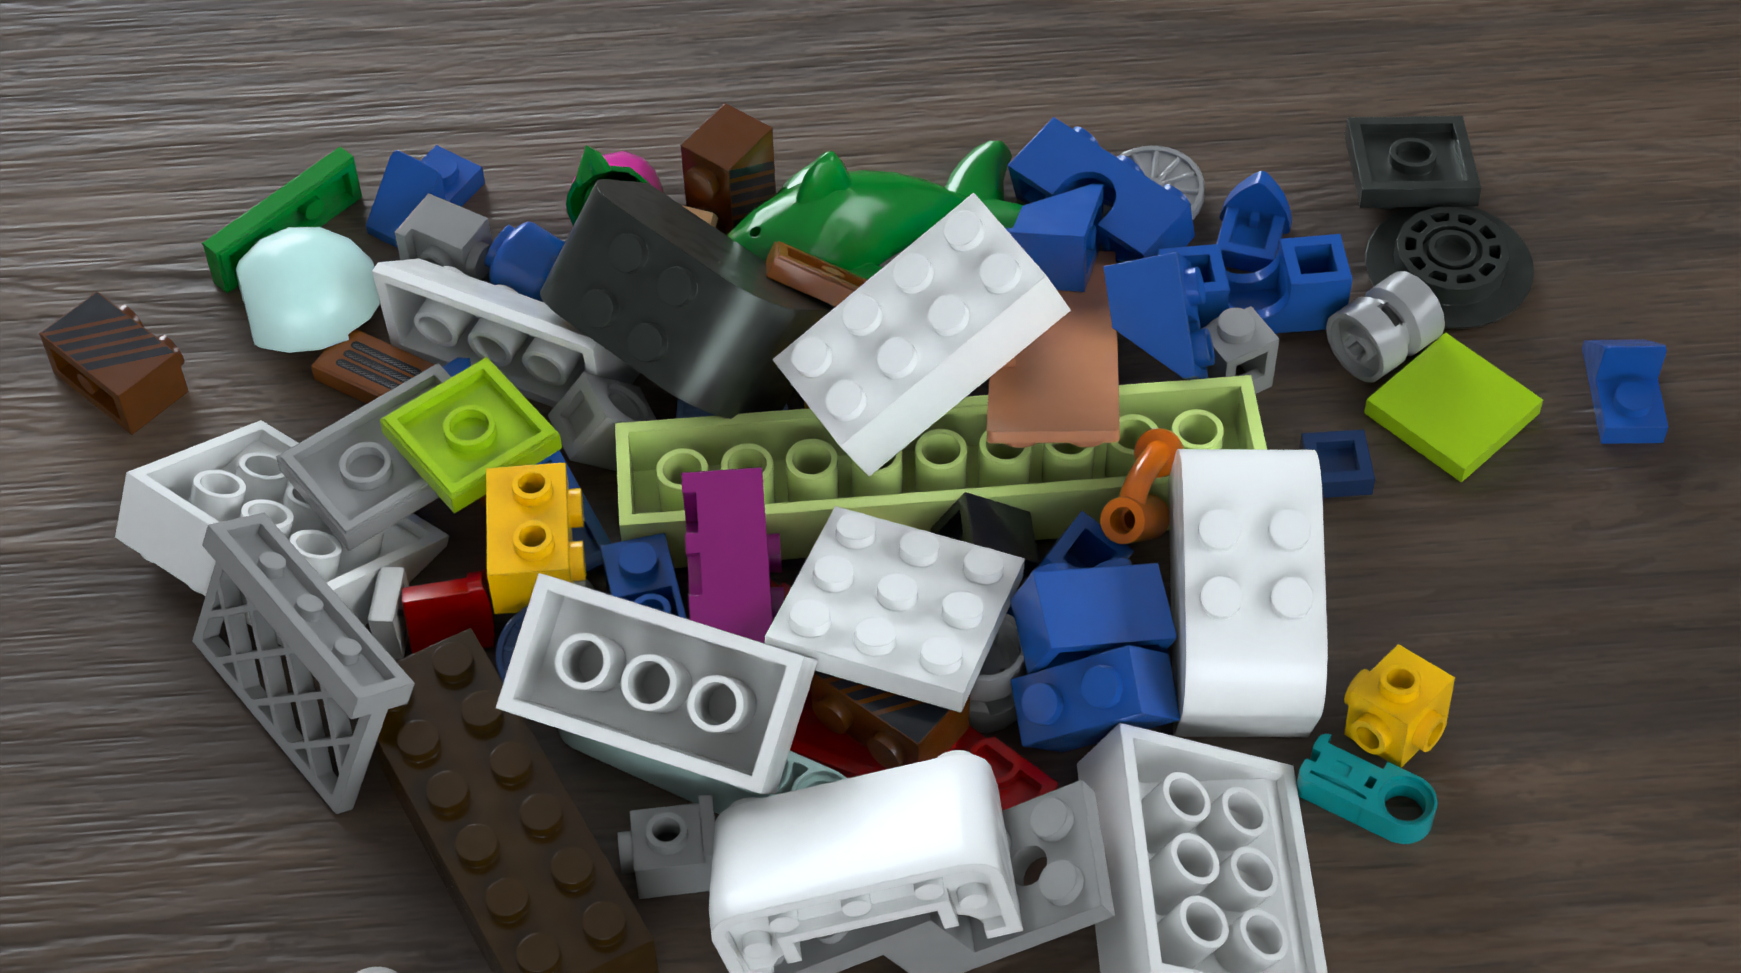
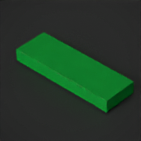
(303, 202)

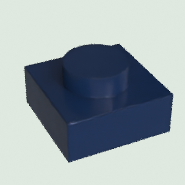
(1343, 462)

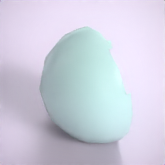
(306, 289)

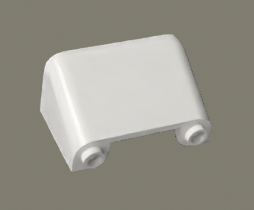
(860, 858)

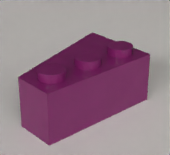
(730, 552)

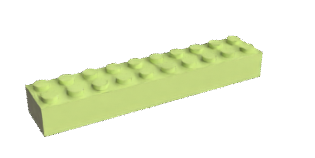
(812, 474)

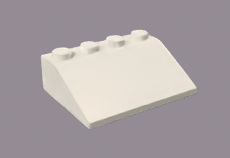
(238, 476)
(1201, 859)

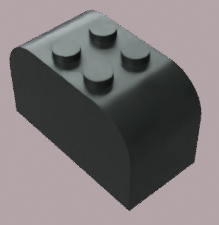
(678, 300)

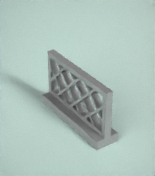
(317, 638)

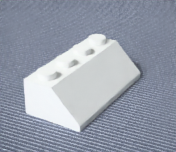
(451, 315)

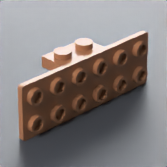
(1065, 379)

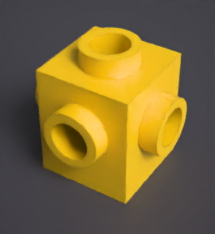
(1398, 706)

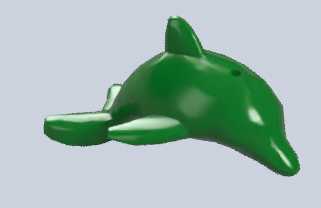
(870, 215)

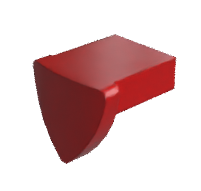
(448, 608)

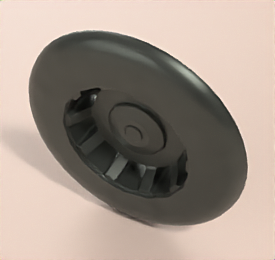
(1452, 253)

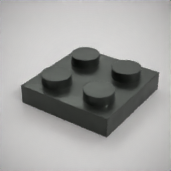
(1412, 162)

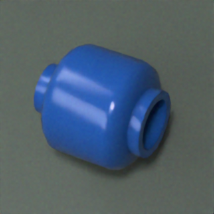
(523, 258)

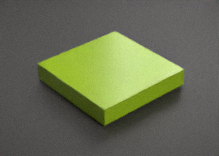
(1453, 407)
(466, 427)

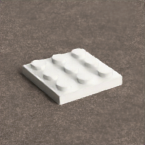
(897, 607)

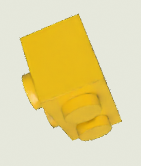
(531, 531)

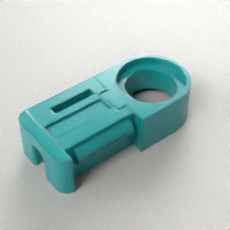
(1360, 789)

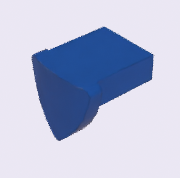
(1253, 223)

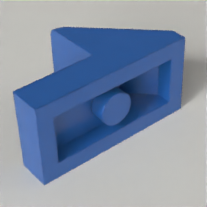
(410, 180)
(1626, 389)

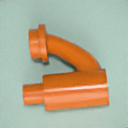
(1135, 513)

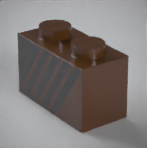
(729, 166)
(115, 361)
(888, 724)

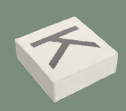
(387, 612)

